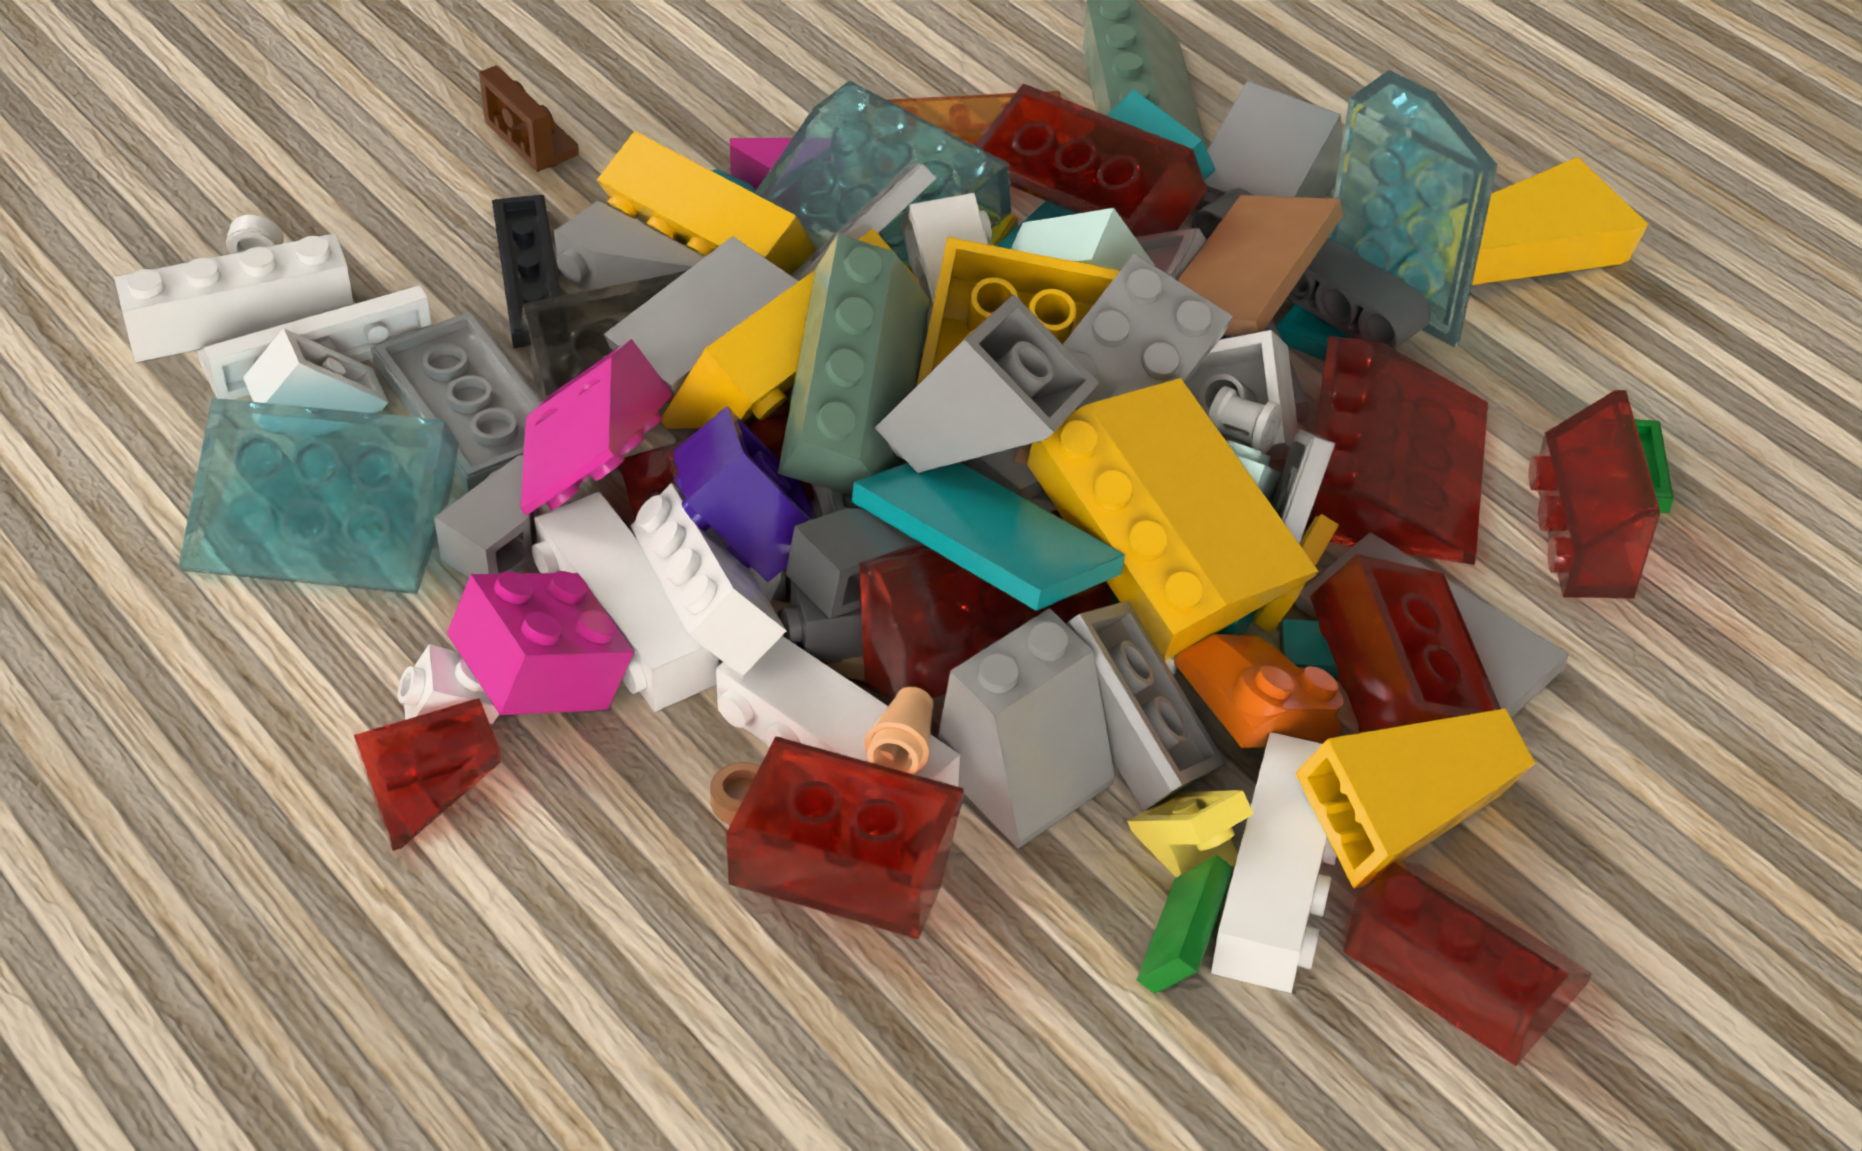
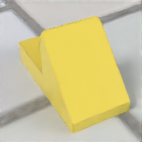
(1192, 827)

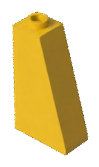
(1556, 225)
(1409, 784)

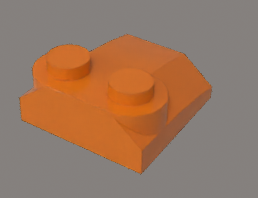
(1261, 690)

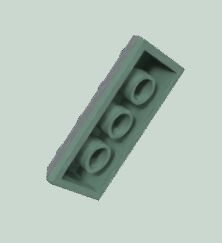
(1136, 51)
(853, 365)

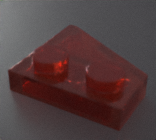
(426, 765)

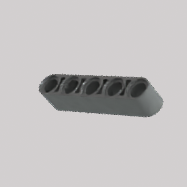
(1344, 288)

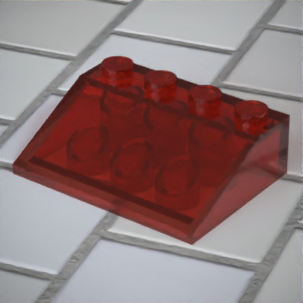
(1401, 453)

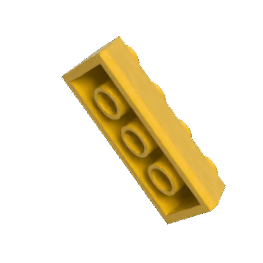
(699, 205)

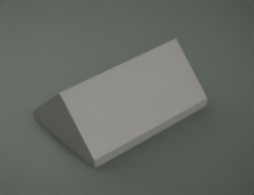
(1147, 716)

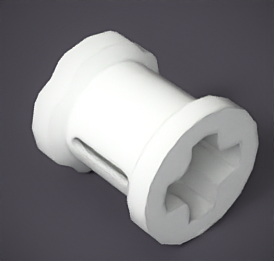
(1245, 419)

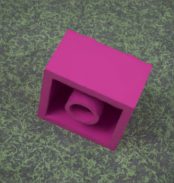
(539, 642)

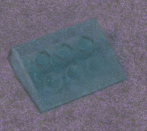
(856, 147)
(1414, 194)
(318, 495)

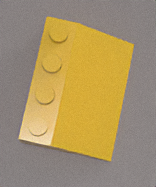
(983, 276)
(750, 362)
(1178, 504)

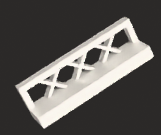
(344, 330)

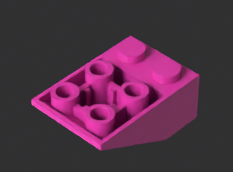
(589, 426)

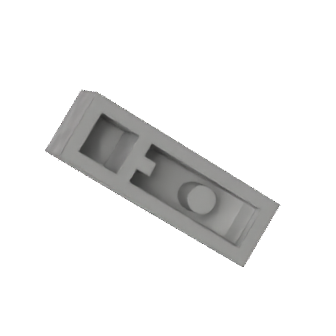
(612, 249)

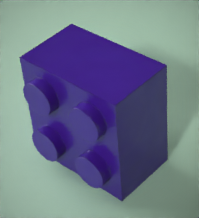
(737, 491)

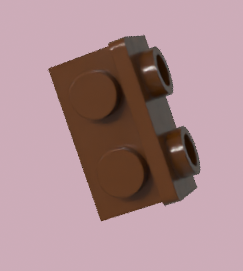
(523, 122)

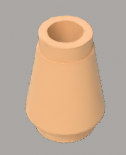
(902, 732)

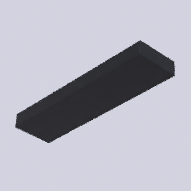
(524, 255)

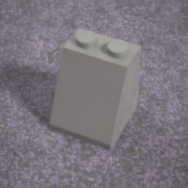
(1274, 147)
(990, 394)
(1029, 728)

